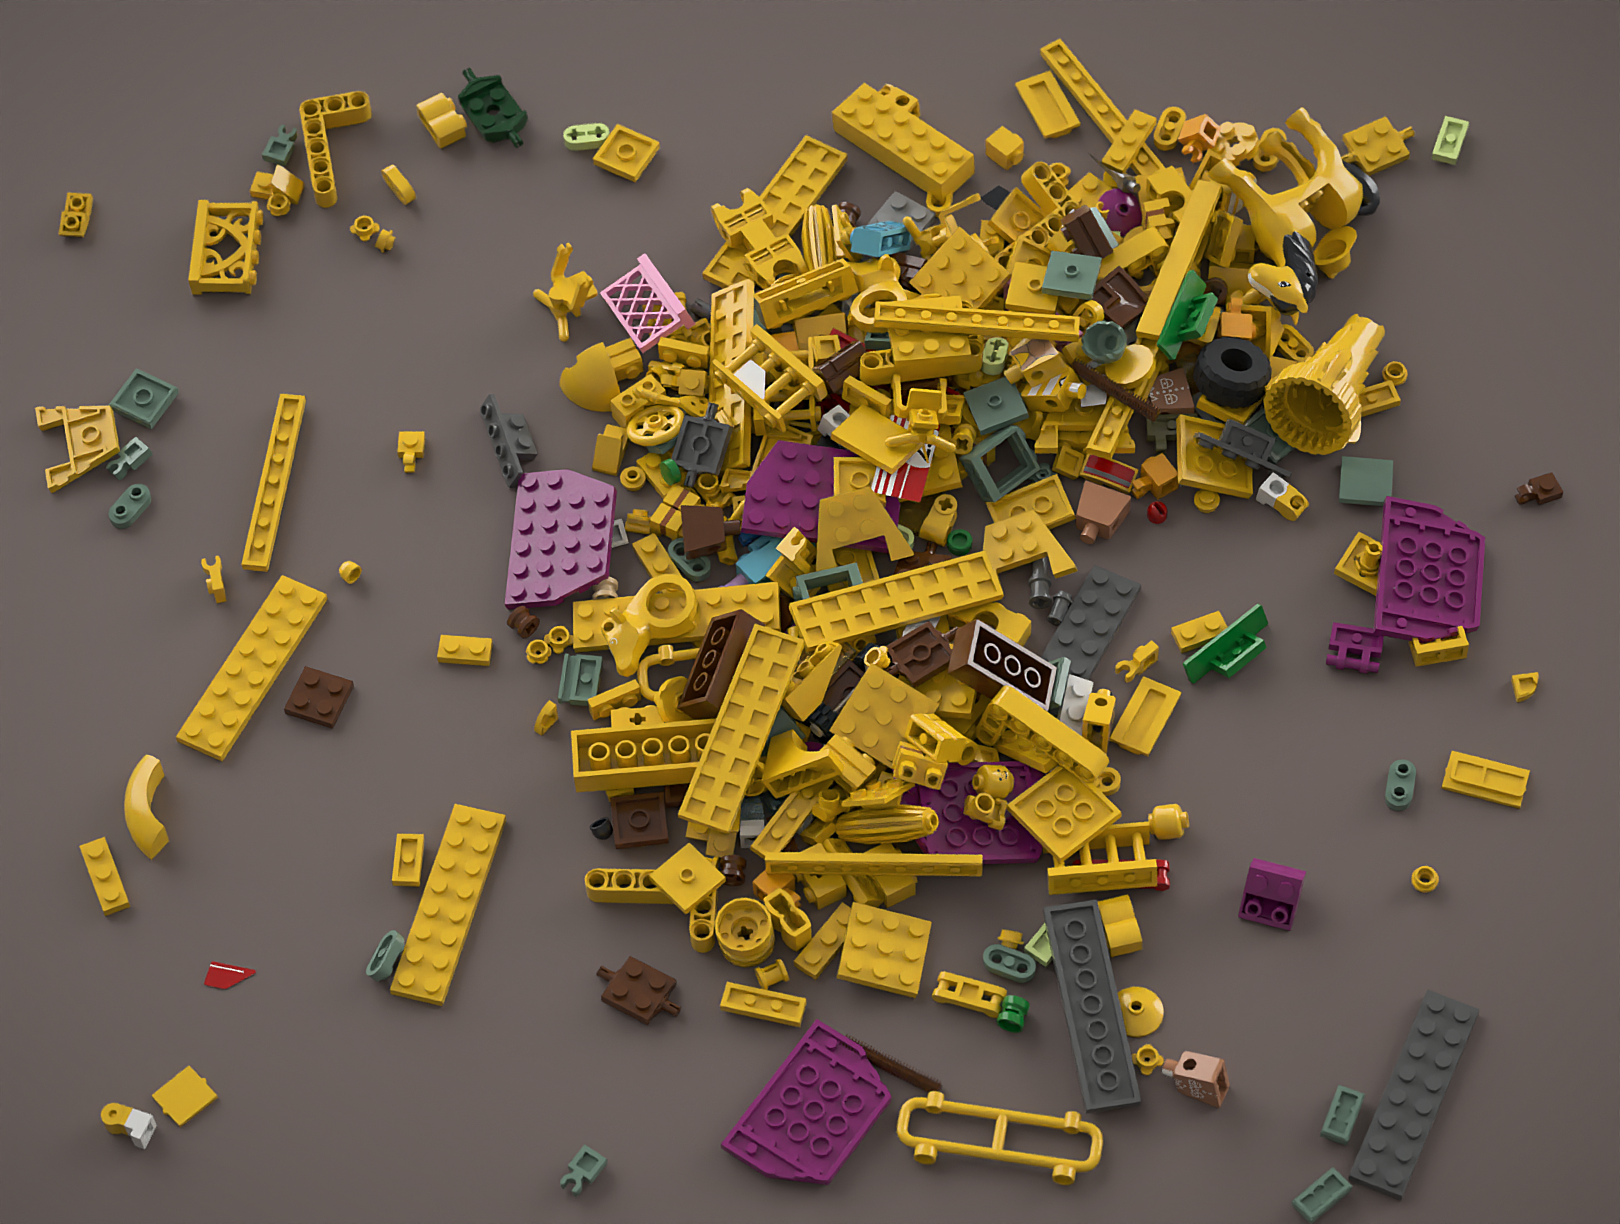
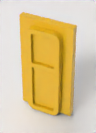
(1048, 105)
(1145, 717)
(1485, 779)

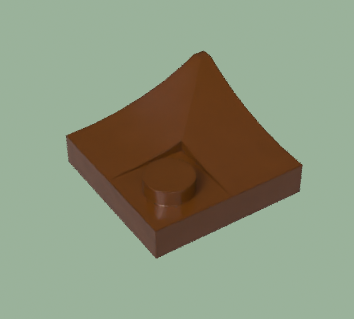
(1120, 298)

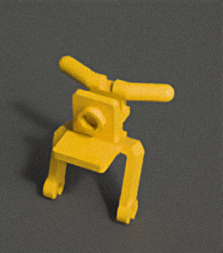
(933, 238)
(567, 293)
(923, 413)

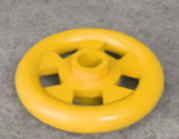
(655, 424)

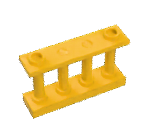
(777, 356)
(813, 413)
(1108, 875)

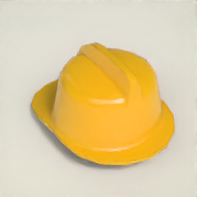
(1334, 250)

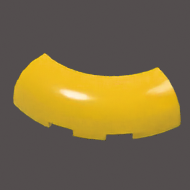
(143, 826)

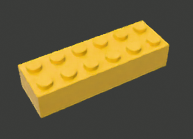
(903, 142)
(638, 754)

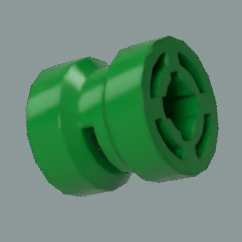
(1013, 1013)

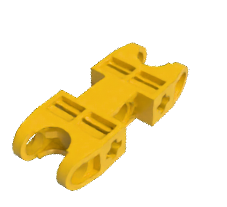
(751, 227)

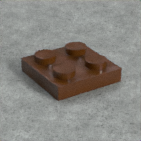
(318, 697)
(639, 820)

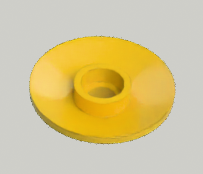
(1143, 1021)

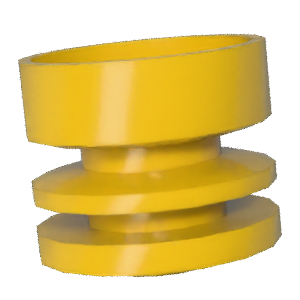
(744, 918)

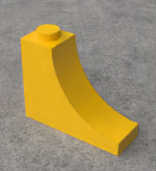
(793, 768)

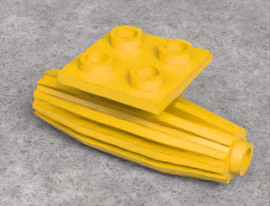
(824, 241)
(883, 816)

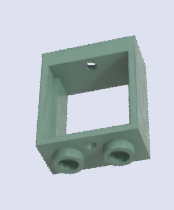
(979, 474)
(826, 577)

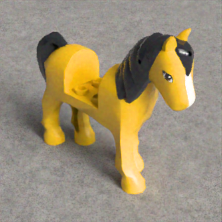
(1280, 221)

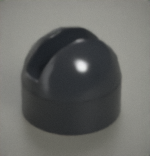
(602, 828)

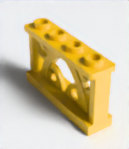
(208, 221)

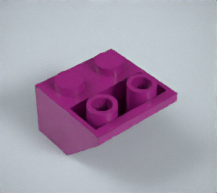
(1271, 894)

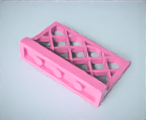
(665, 298)

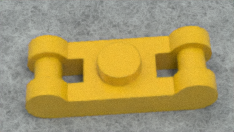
(969, 993)

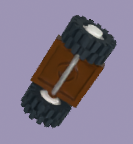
(837, 694)

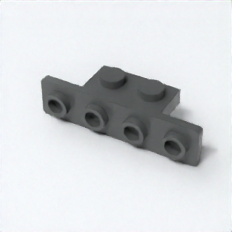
(509, 439)
(1246, 444)

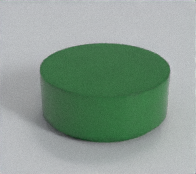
(670, 472)
(959, 542)

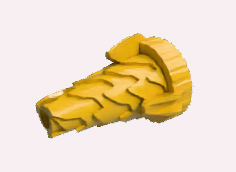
(1318, 400)

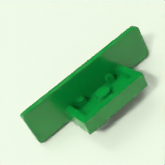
(1188, 315)
(1230, 648)

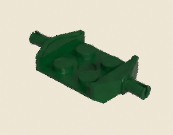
(490, 94)

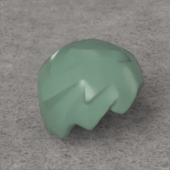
(1104, 342)

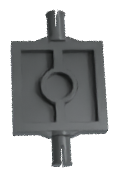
(701, 445)

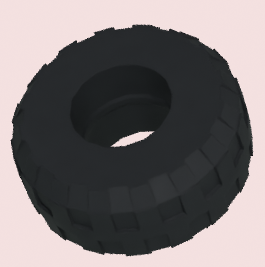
(1232, 372)

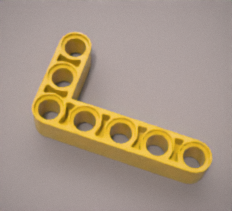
(325, 114)
(1053, 207)
(1138, 253)
(878, 366)
(1042, 730)
(638, 893)

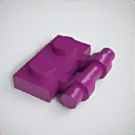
(1358, 641)

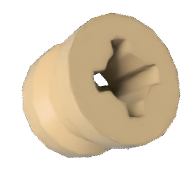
(605, 589)

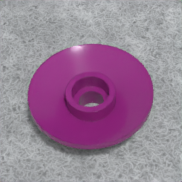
(1116, 219)

